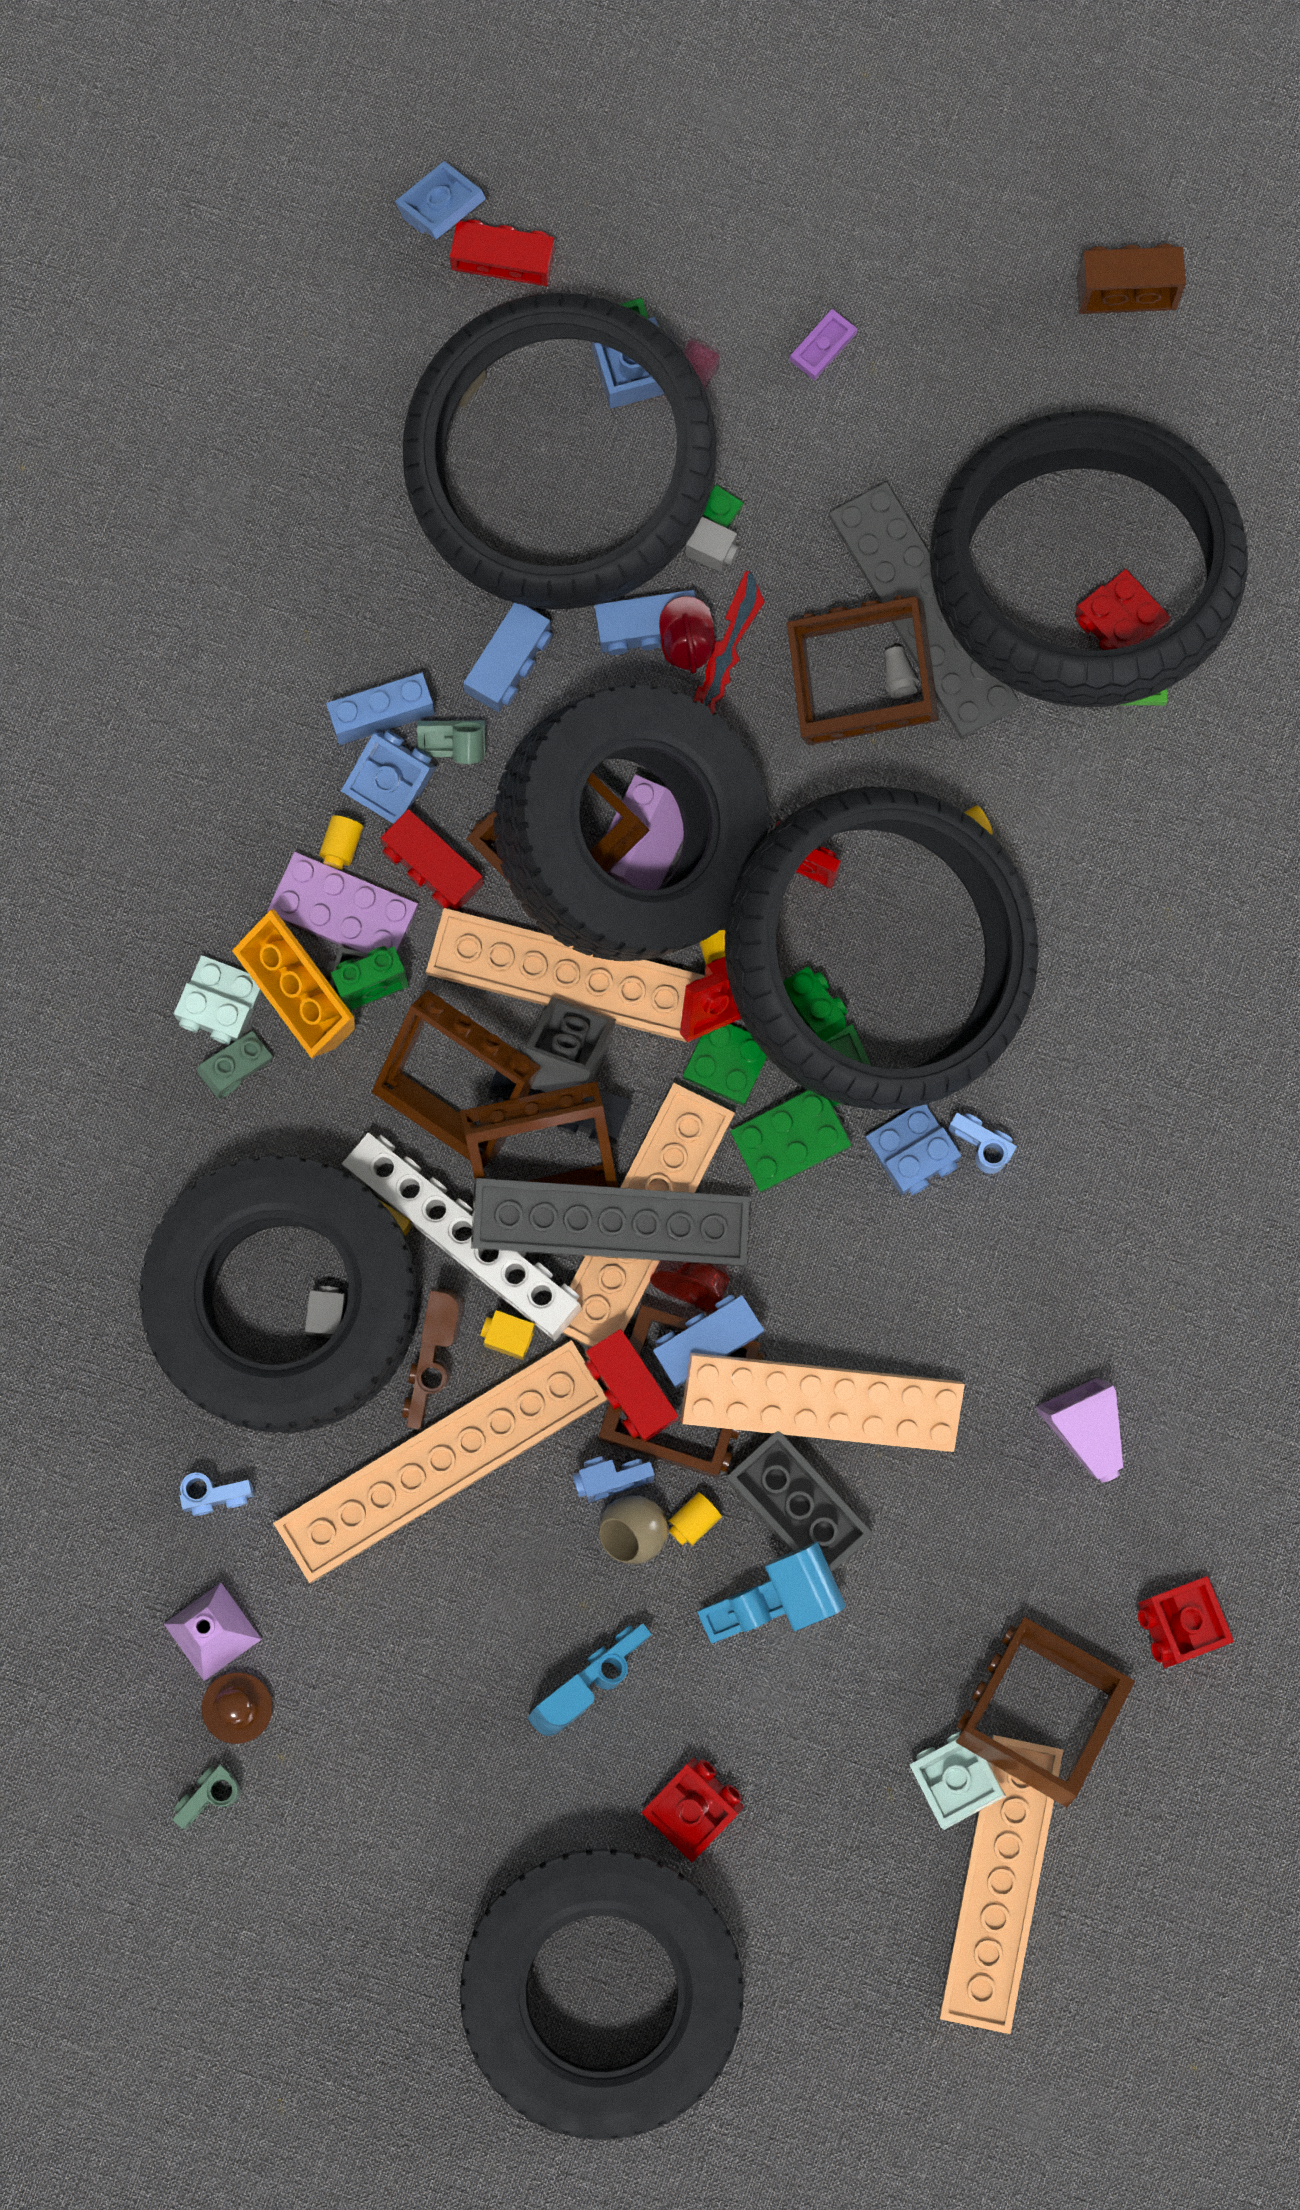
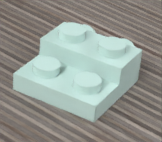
(218, 1001)
(955, 1782)

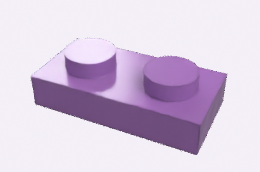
(823, 344)

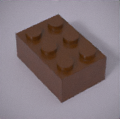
(1130, 279)

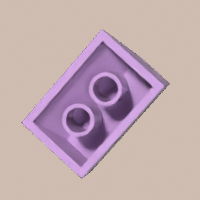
(652, 856)

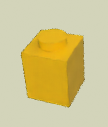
(508, 1334)

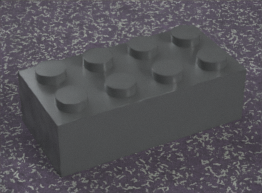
(797, 1502)

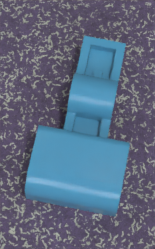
(797, 1587)
(574, 1696)

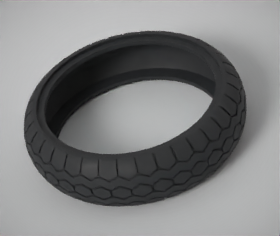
(479, 346)
(1108, 444)
(1004, 918)

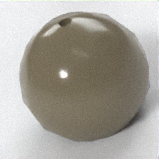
(633, 1529)

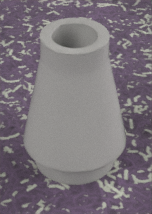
(900, 676)

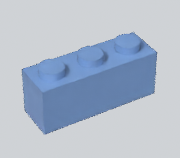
(632, 622)
(508, 657)
(380, 708)
(716, 1334)

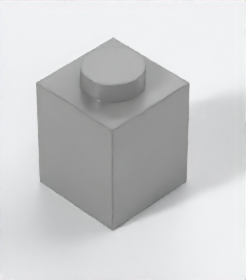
(712, 545)
(325, 1312)

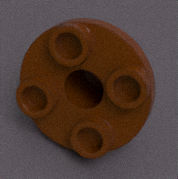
(237, 1708)

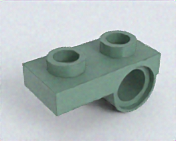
(453, 739)
(234, 1064)
(191, 1807)

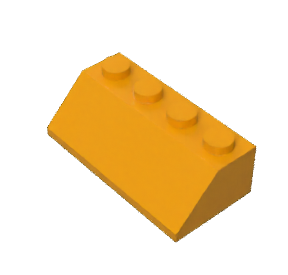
(294, 986)

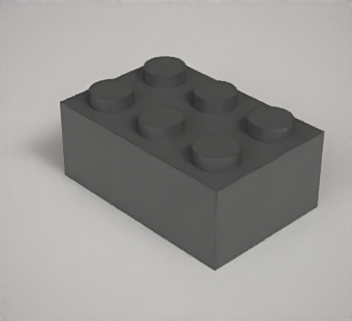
(568, 1045)

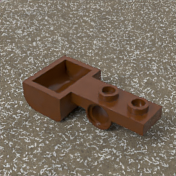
(440, 1329)

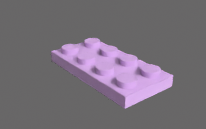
(341, 907)

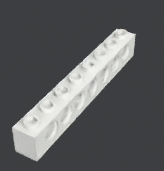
(363, 1166)

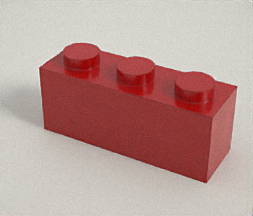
(502, 252)
(430, 862)
(630, 1386)

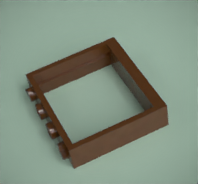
(873, 721)
(605, 853)
(426, 1108)
(542, 1112)
(608, 1430)
(1076, 1662)

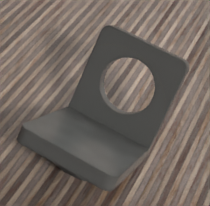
(342, 955)

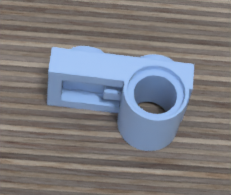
(971, 1130)
(231, 1494)

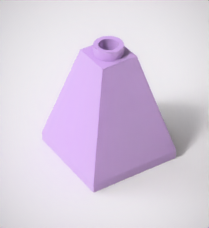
(1088, 1426)
(228, 1633)

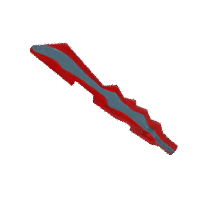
(741, 613)

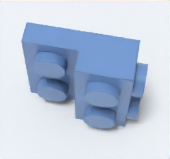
(439, 200)
(389, 776)
(914, 1150)
(601, 1479)

